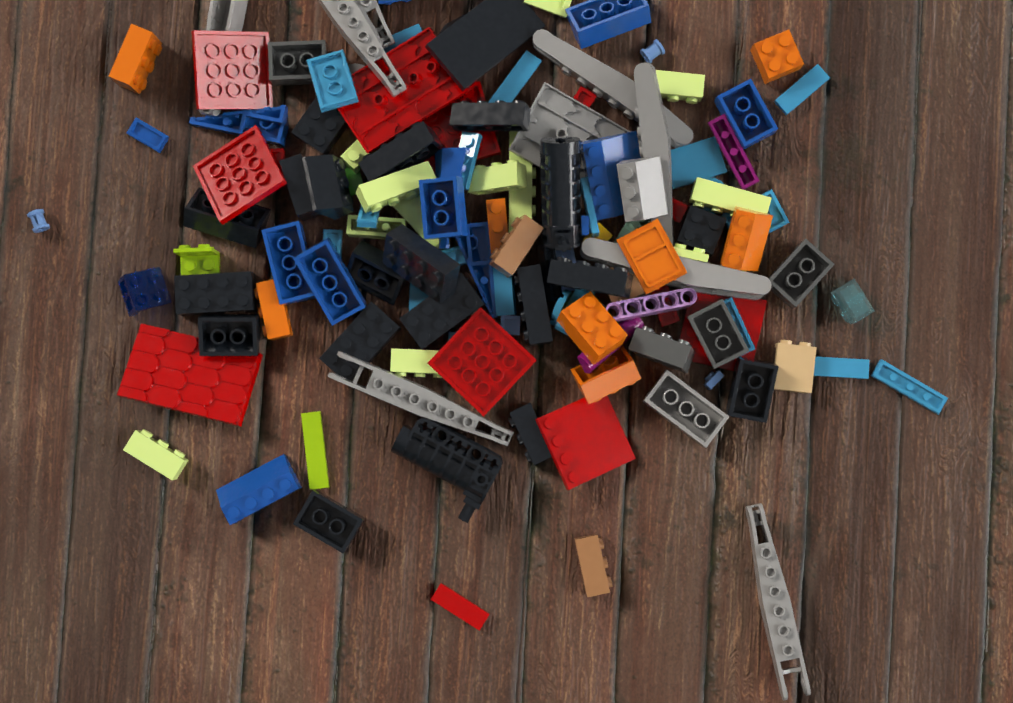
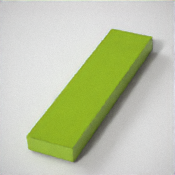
(315, 450)

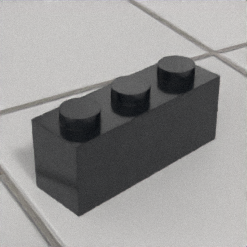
(529, 434)

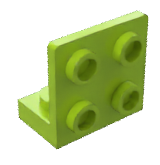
(198, 260)

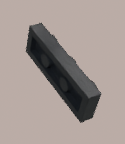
(545, 255)

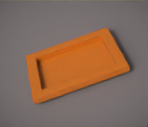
(651, 256)

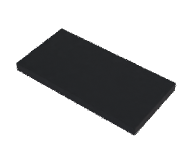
(483, 39)

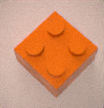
(777, 56)

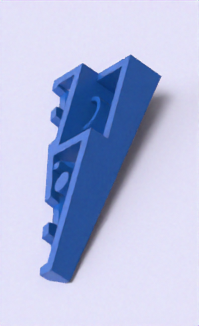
(270, 121)
(447, 164)
(477, 256)

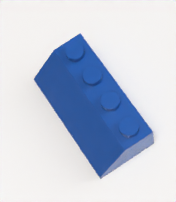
(604, 19)
(282, 246)
(330, 281)
(257, 489)

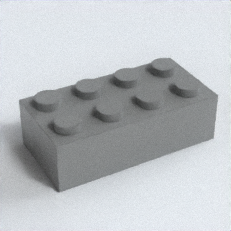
(685, 408)

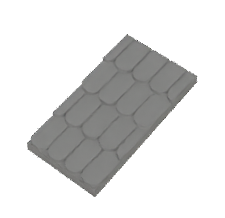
(560, 116)

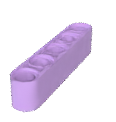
(657, 300)

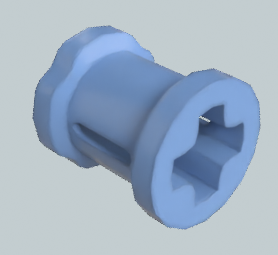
(652, 51)
(38, 220)

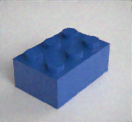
(746, 113)
(443, 207)

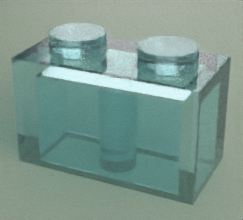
(852, 302)

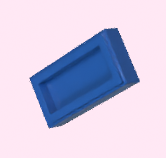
(147, 135)
(584, 224)

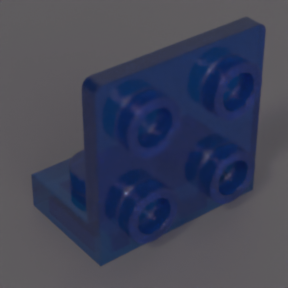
(144, 290)

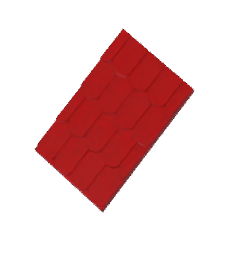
(379, 114)
(172, 375)

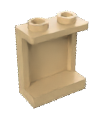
(795, 366)

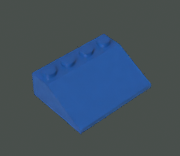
(600, 168)

